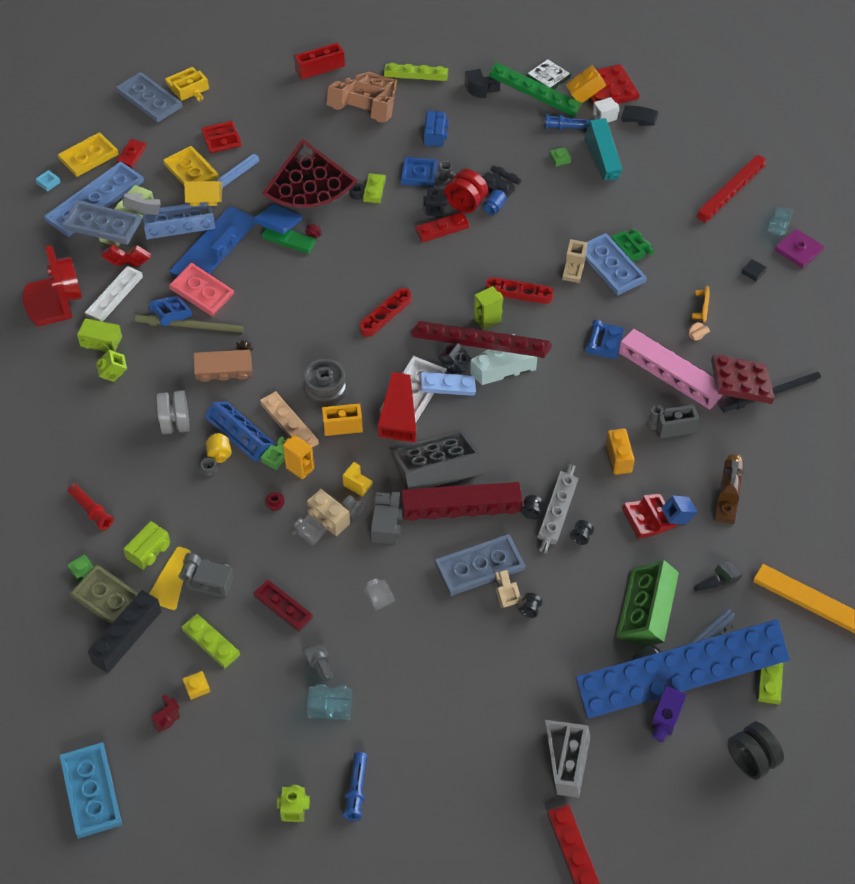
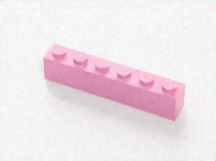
(670, 368)

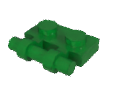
(628, 244)

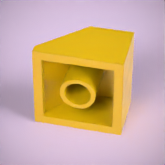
(203, 192)

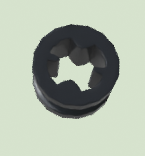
(357, 191)

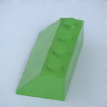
(648, 603)

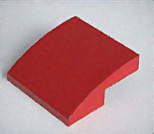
(221, 137)
(647, 516)

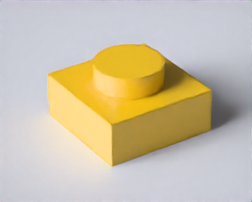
(196, 685)

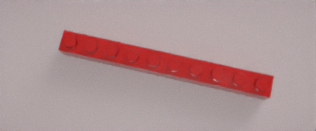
(731, 188)

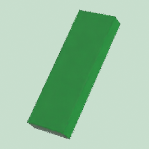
(291, 240)

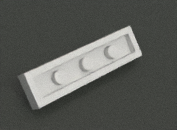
(114, 294)

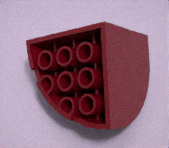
(308, 179)

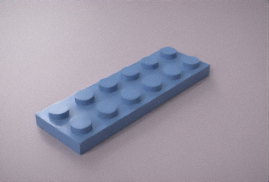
(102, 191)

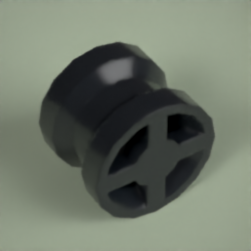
(532, 507)
(582, 532)
(530, 605)

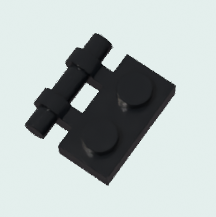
(495, 182)

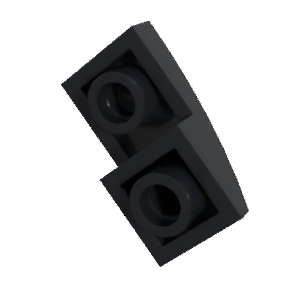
(639, 114)

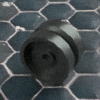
(755, 750)

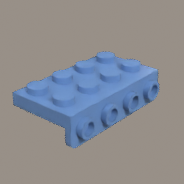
(178, 220)

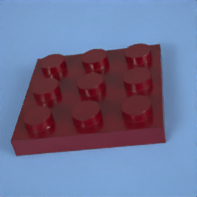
(742, 379)

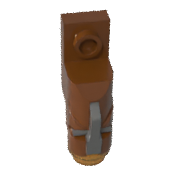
(730, 489)

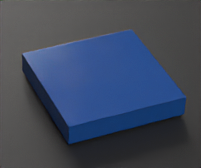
(419, 172)
(278, 219)

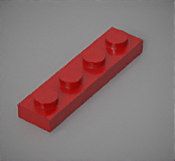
(572, 846)

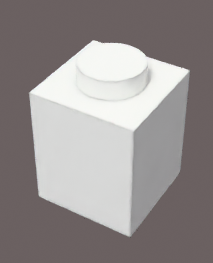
(606, 109)

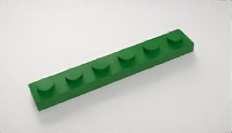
(535, 89)

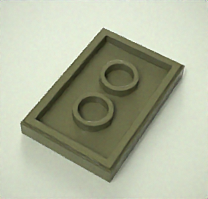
(103, 594)

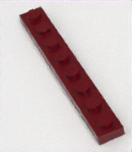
(482, 339)

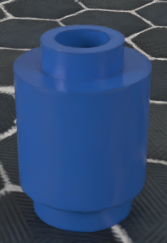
(495, 202)

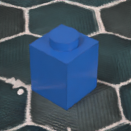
(679, 510)

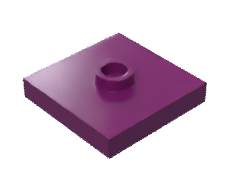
(799, 248)

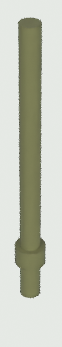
(154, 321)

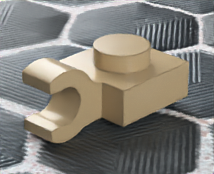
(507, 592)

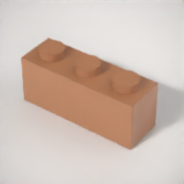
(222, 365)

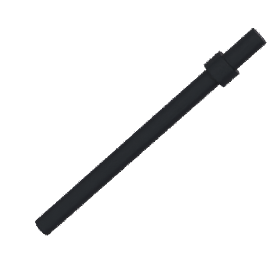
(740, 403)

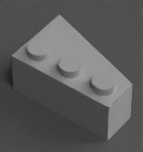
(568, 755)

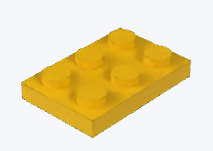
(88, 154)
(190, 166)

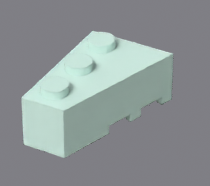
(495, 365)

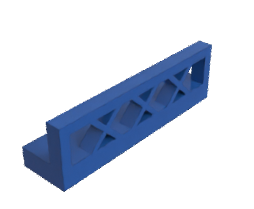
(238, 429)

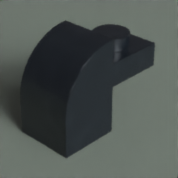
(478, 85)

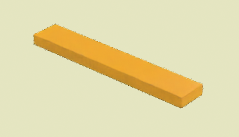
(806, 597)

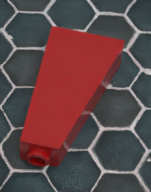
(398, 412)

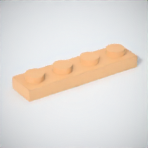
(287, 419)

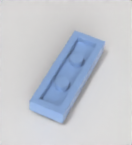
(447, 383)

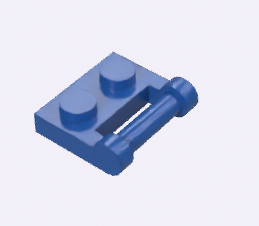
(173, 305)
(611, 340)

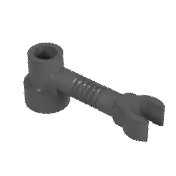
(445, 170)

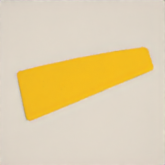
(168, 584)

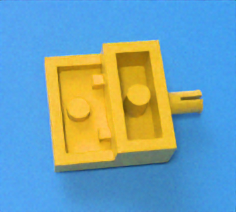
(188, 84)

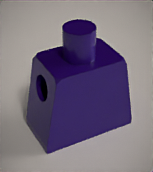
(667, 713)

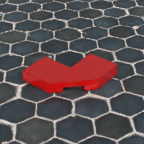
(117, 257)

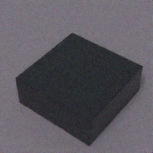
(754, 270)
(728, 572)

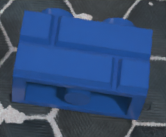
(435, 128)

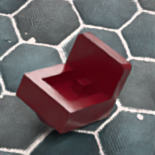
(167, 716)

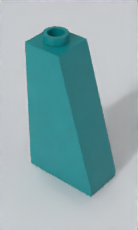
(603, 149)

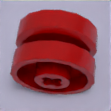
(466, 190)

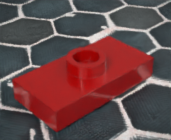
(132, 153)

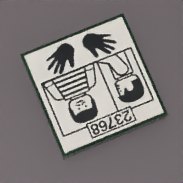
(549, 74)

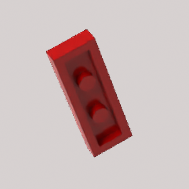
(442, 227)

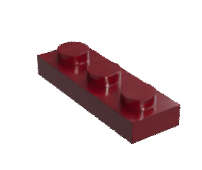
(283, 605)

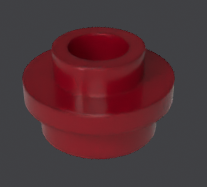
(313, 230)
(275, 505)

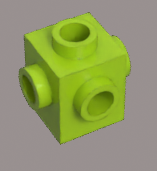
(111, 365)
(293, 803)

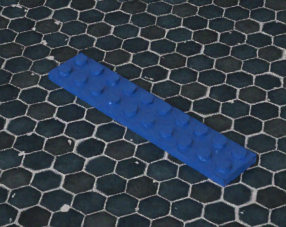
(682, 668)

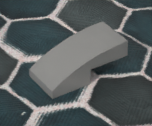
(134, 202)

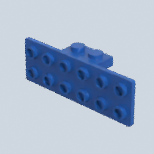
(217, 242)

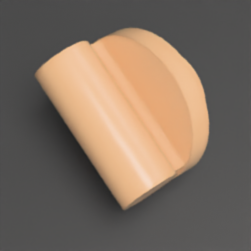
(697, 331)

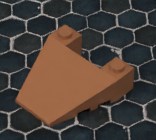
(367, 92)

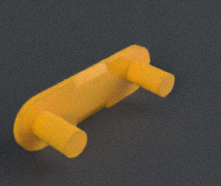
(703, 315)

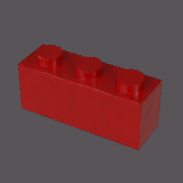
(319, 60)

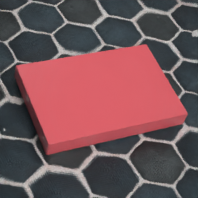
(201, 289)

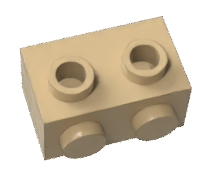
(328, 512)

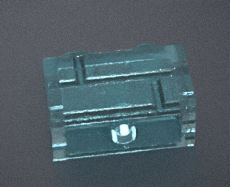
(330, 702)

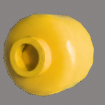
(218, 447)

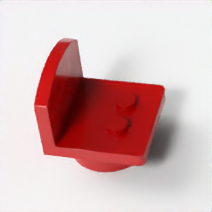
(48, 299)

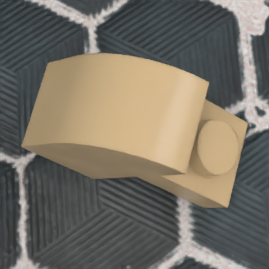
(575, 261)

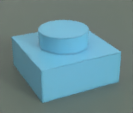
(47, 180)

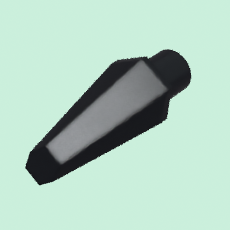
(709, 583)

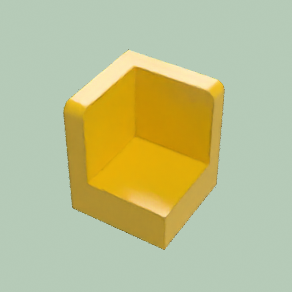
(355, 481)

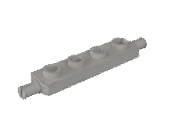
(557, 508)

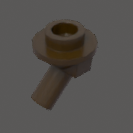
(244, 345)

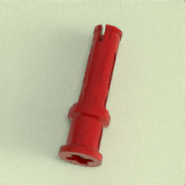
(94, 511)

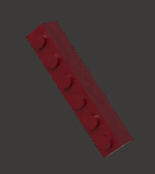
(462, 501)

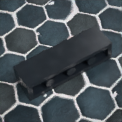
(124, 631)

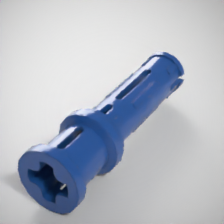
(561, 122)
(355, 794)

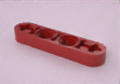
(519, 288)
(388, 313)

